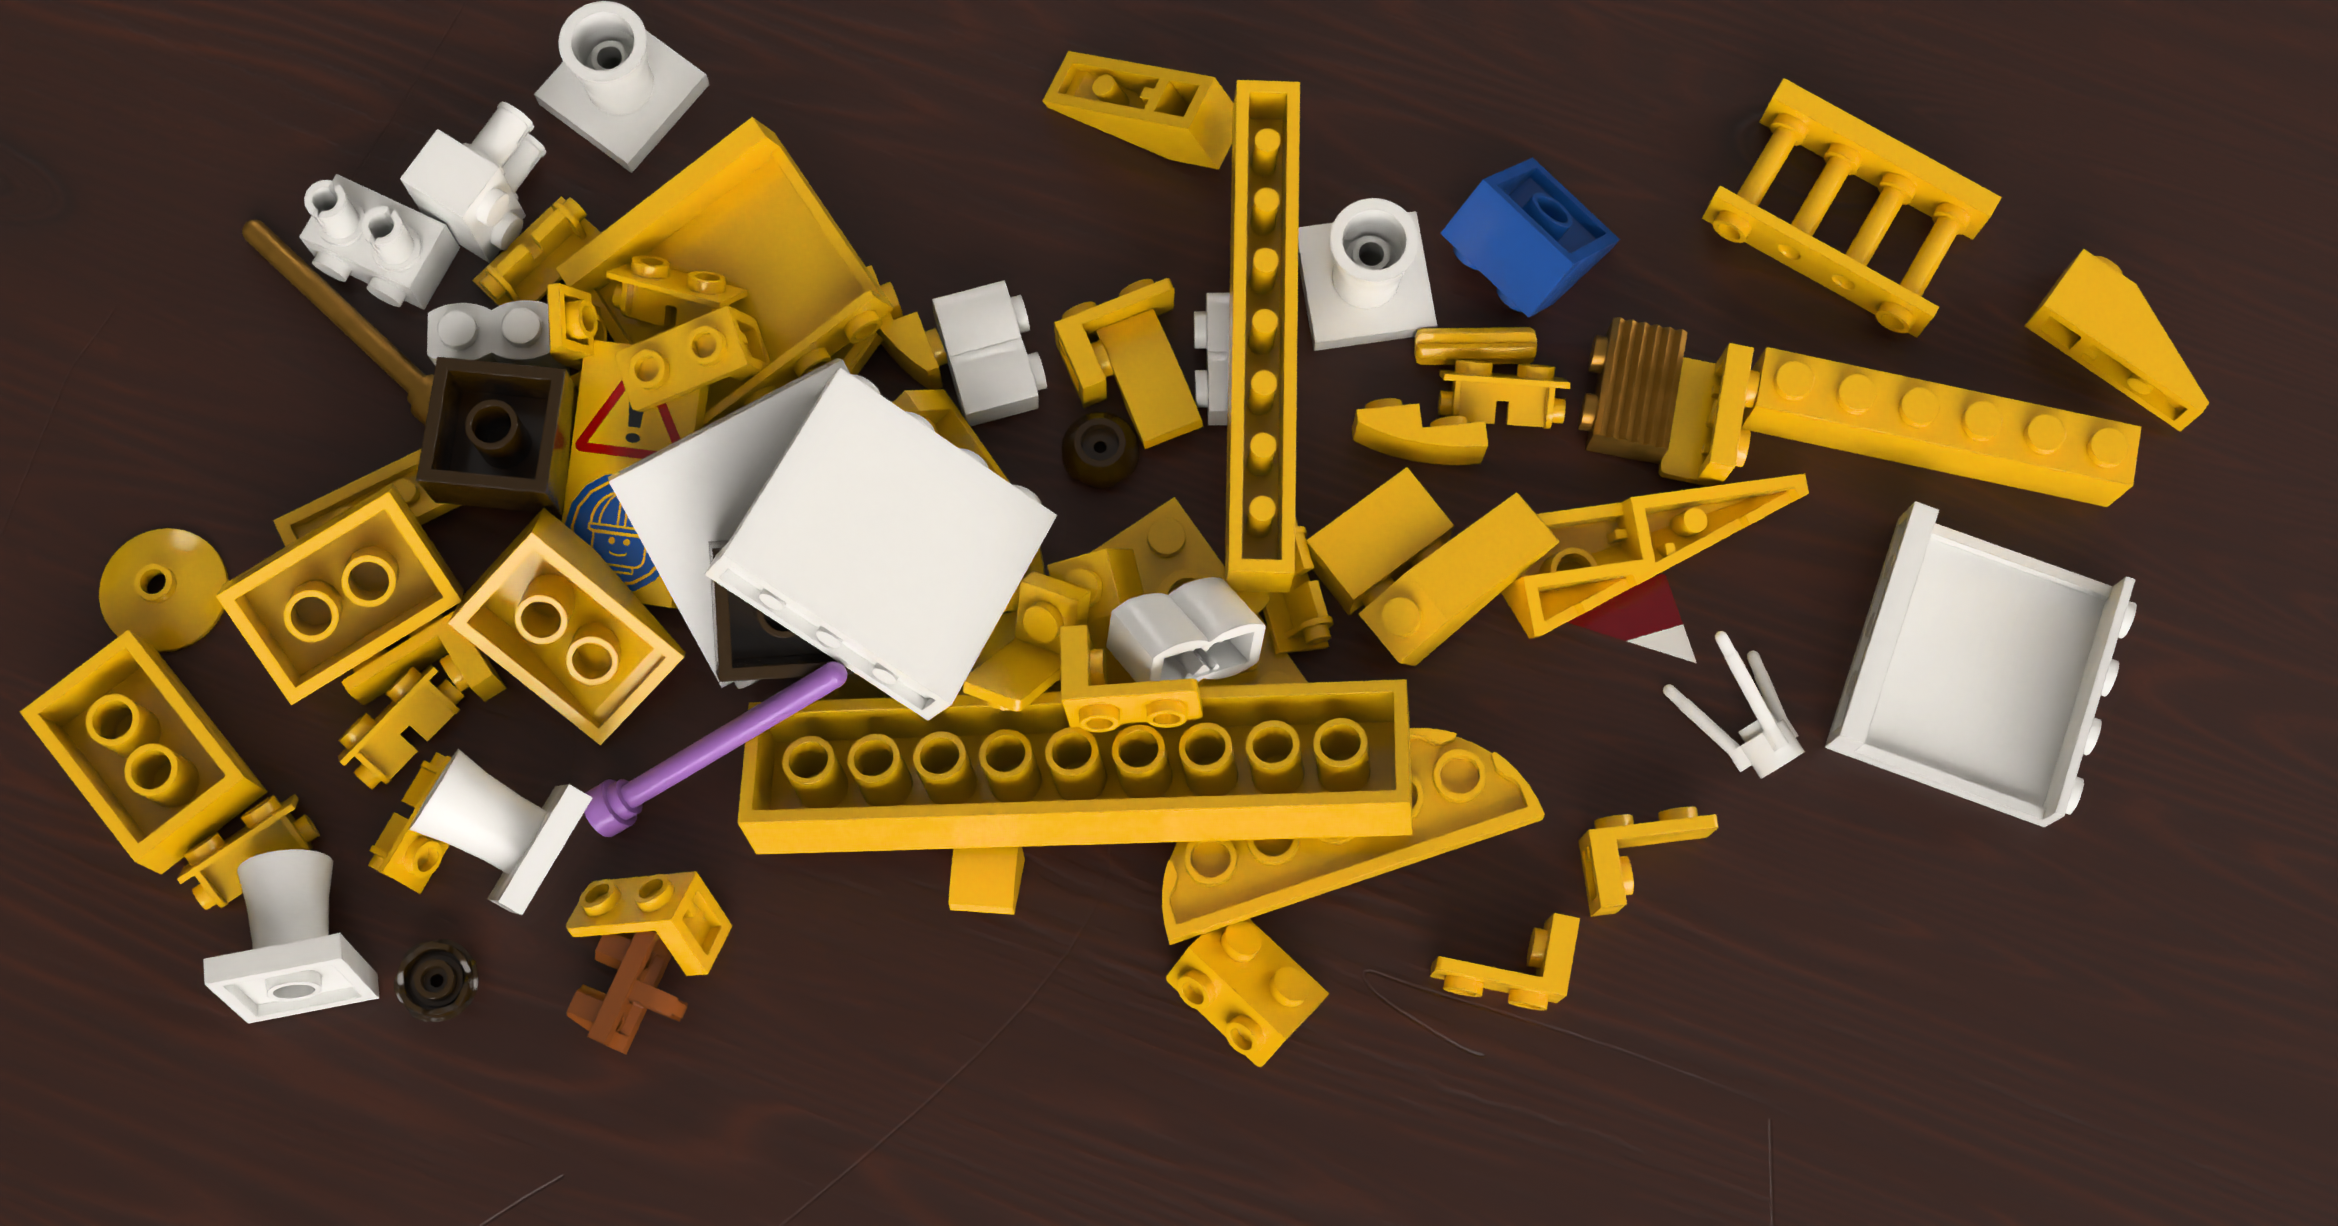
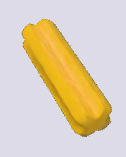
(1490, 344)

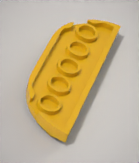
(1457, 800)

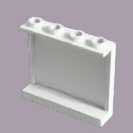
(705, 488)
(884, 545)
(1981, 670)

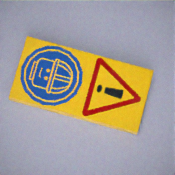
(606, 440)

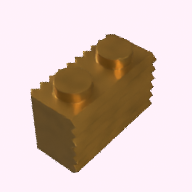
(1634, 390)

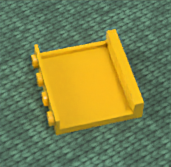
(763, 229)

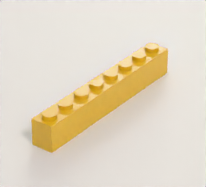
(1263, 337)

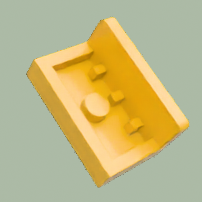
(1709, 417)
(1246, 988)

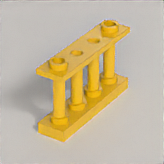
(1891, 166)

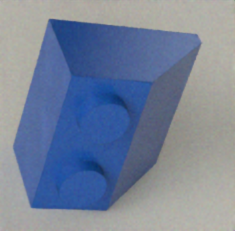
(1528, 236)

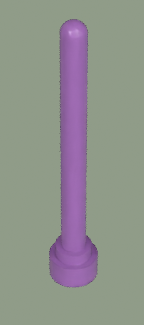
(618, 802)

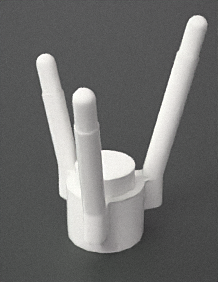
(1770, 739)

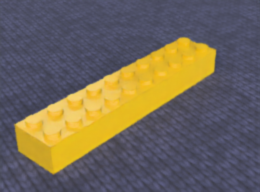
(987, 777)

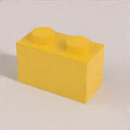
(1378, 541)

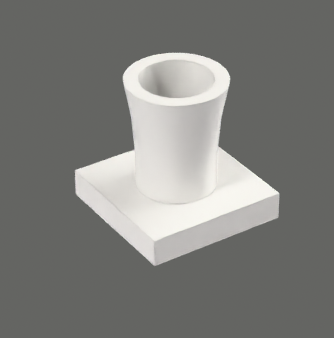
(618, 82)
(1365, 276)
(500, 826)
(292, 956)

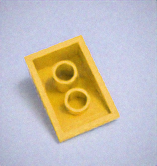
(567, 627)

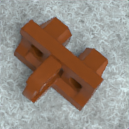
(618, 1014)

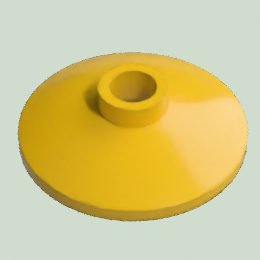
(186, 604)

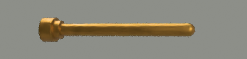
(343, 316)

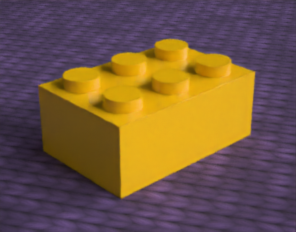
(340, 594)
(143, 752)

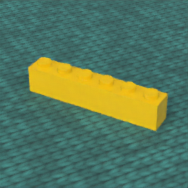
(1943, 428)

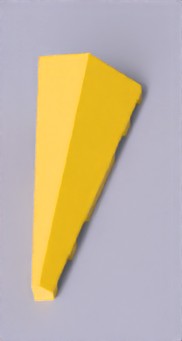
(1628, 542)

